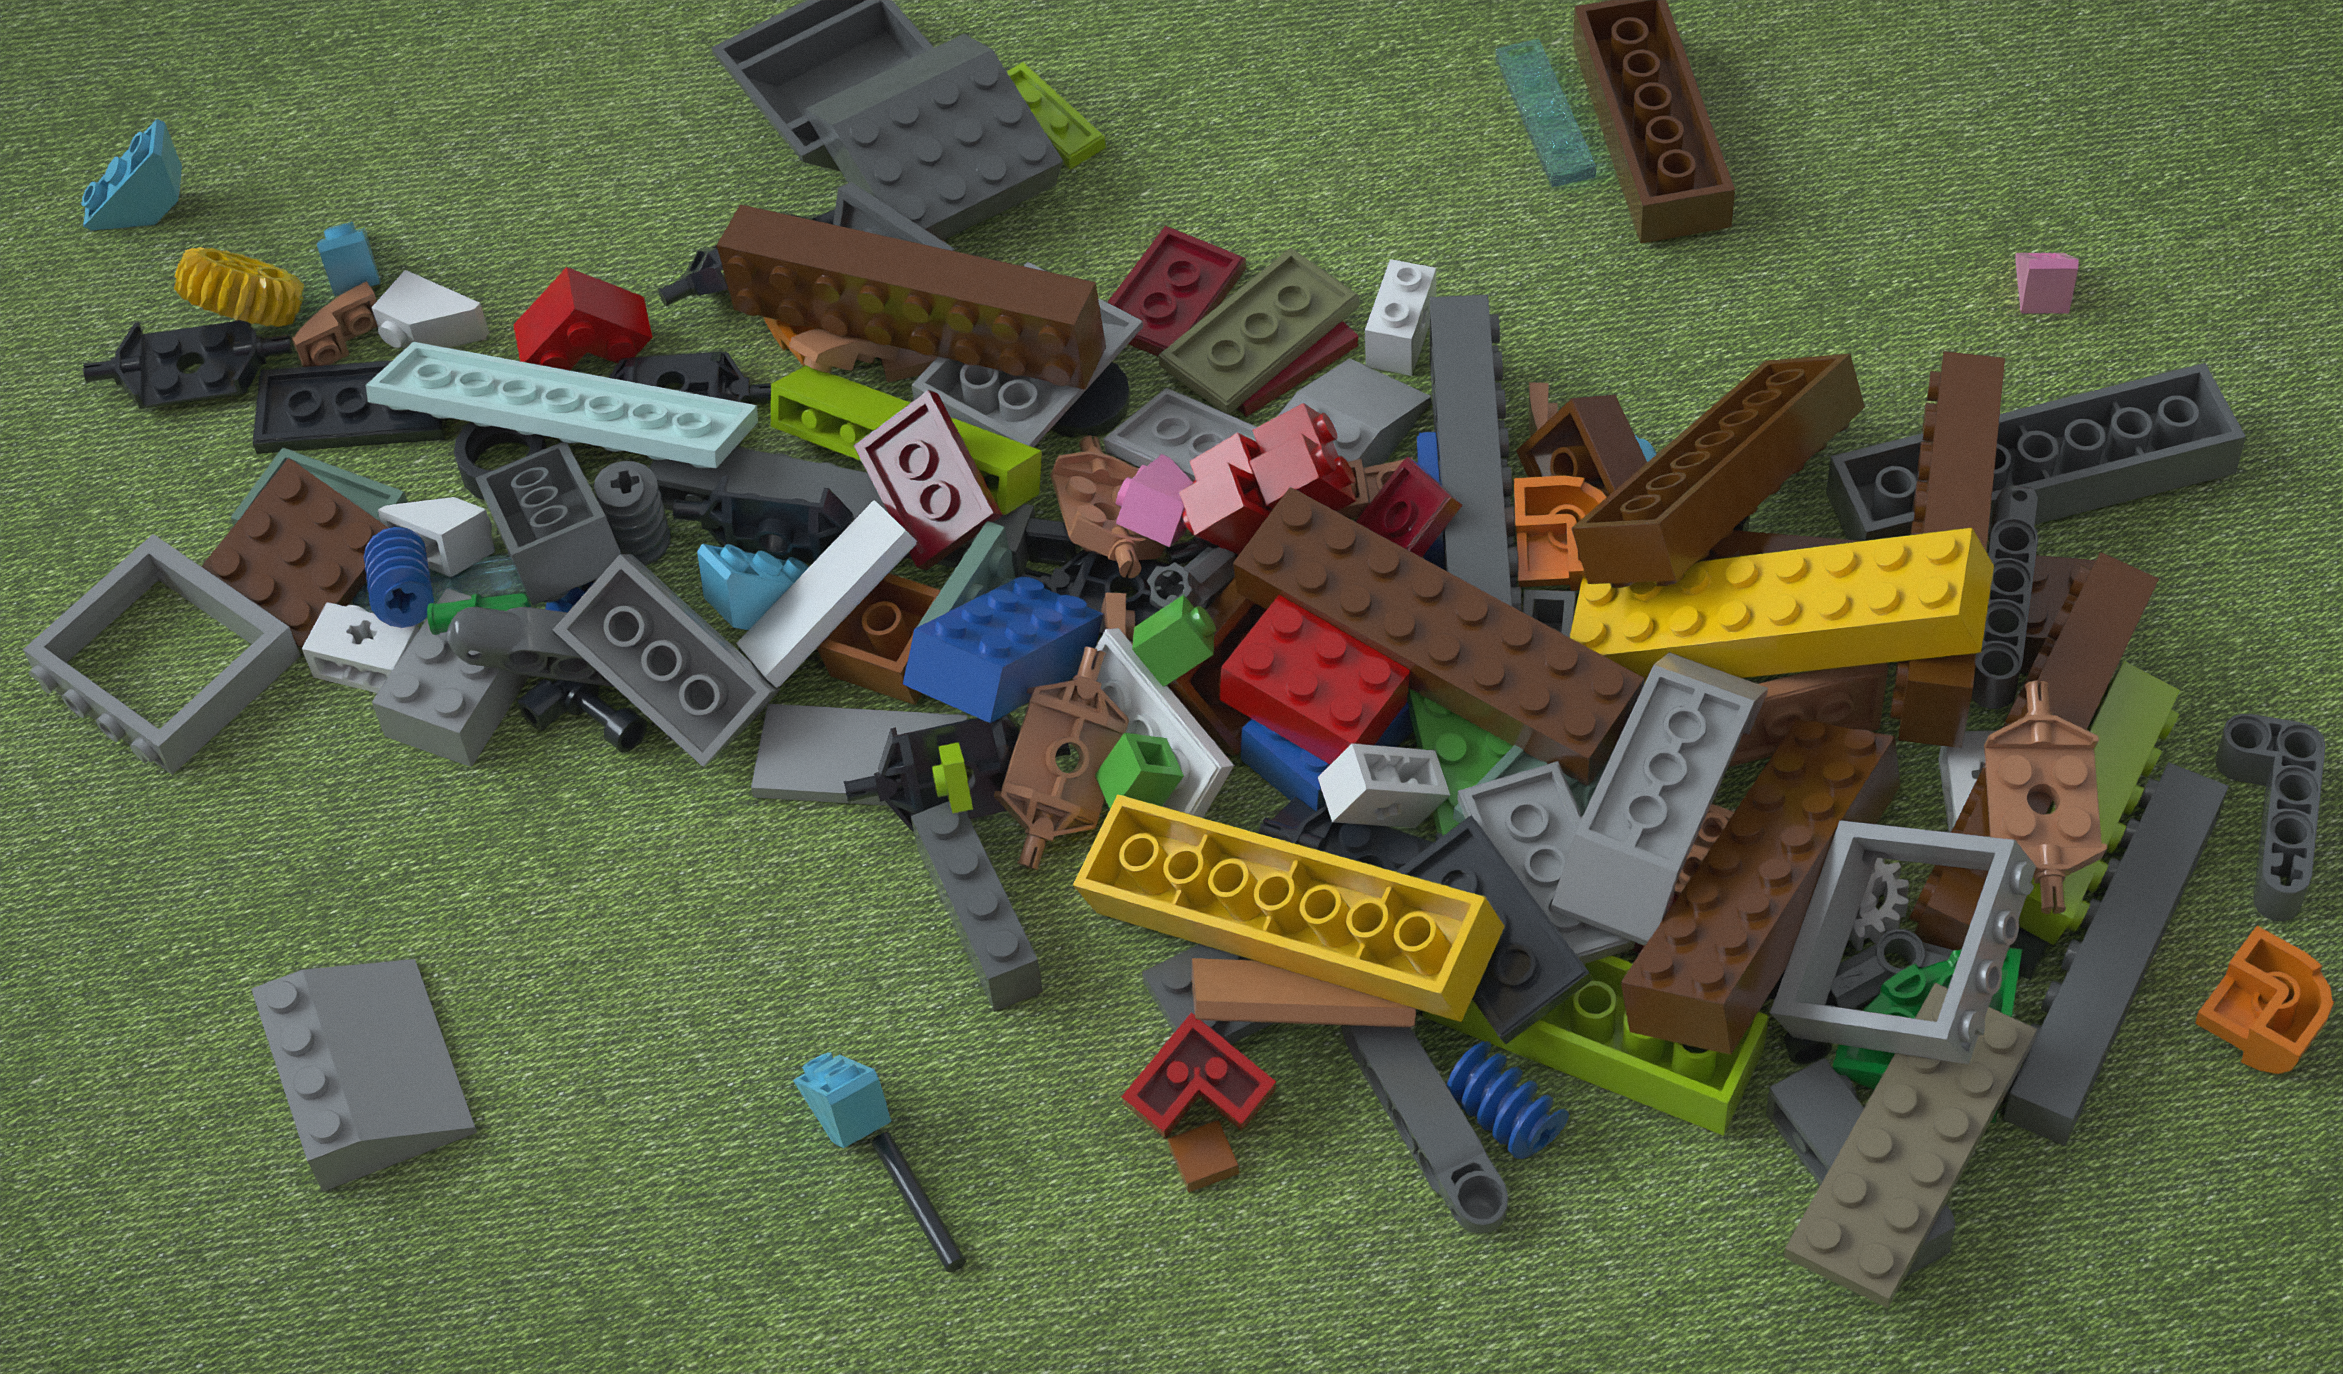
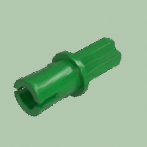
(441, 614)

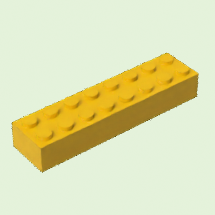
(1800, 608)
(1291, 906)

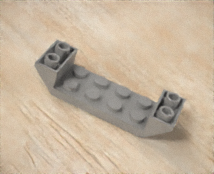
(1655, 797)

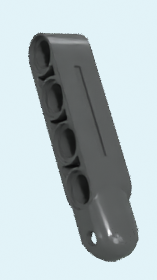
(2013, 554)
(520, 643)
(1430, 1124)

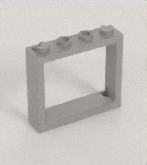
(212, 708)
(1833, 911)

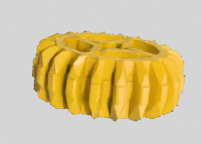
(238, 287)

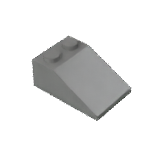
(1365, 408)

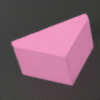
(2046, 281)

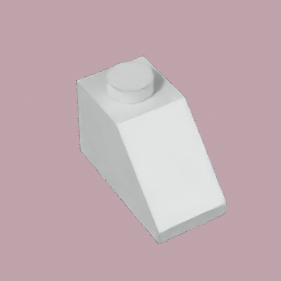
(427, 314)
(452, 530)

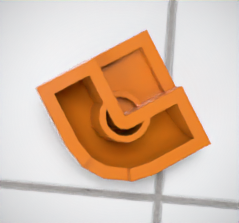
(1543, 522)
(2269, 1003)

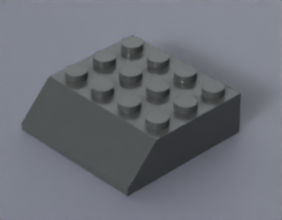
(814, 55)
(940, 138)

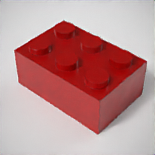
(1313, 682)

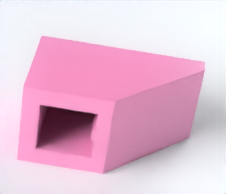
(1153, 502)

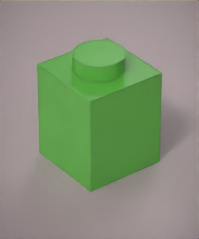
(1174, 640)
(1140, 769)

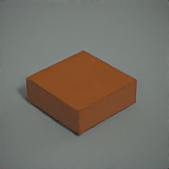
(1203, 1156)

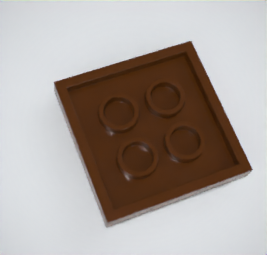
(296, 549)

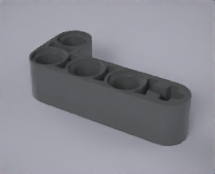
(2273, 763)

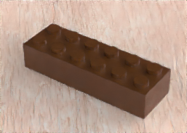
(1653, 118)

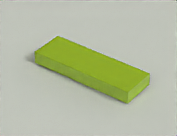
(1065, 127)

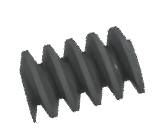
(634, 510)

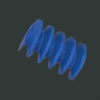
(398, 577)
(1502, 1104)

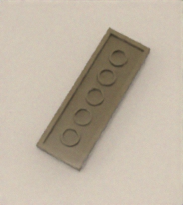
(1906, 1158)

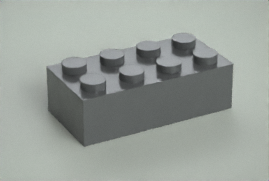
(549, 522)

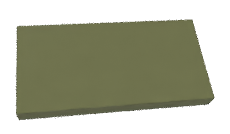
(1259, 331)

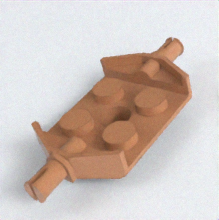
(1087, 497)
(2054, 759)
(1035, 788)

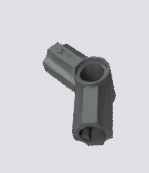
(1199, 580)
(1862, 976)

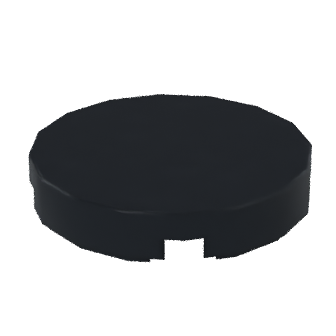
(1099, 407)

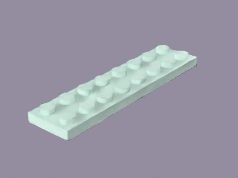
(563, 404)

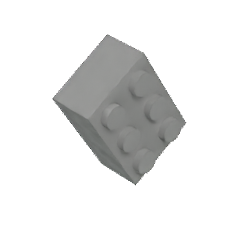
(442, 701)

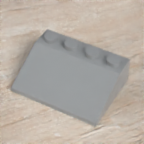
(1012, 404)
(362, 1066)

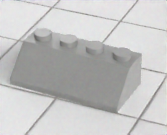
(666, 659)

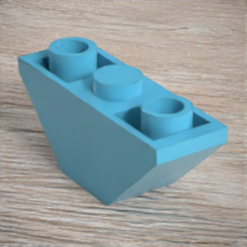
(136, 186)
(347, 258)
(744, 583)
(843, 1097)

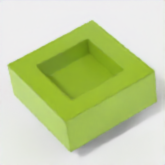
(952, 779)

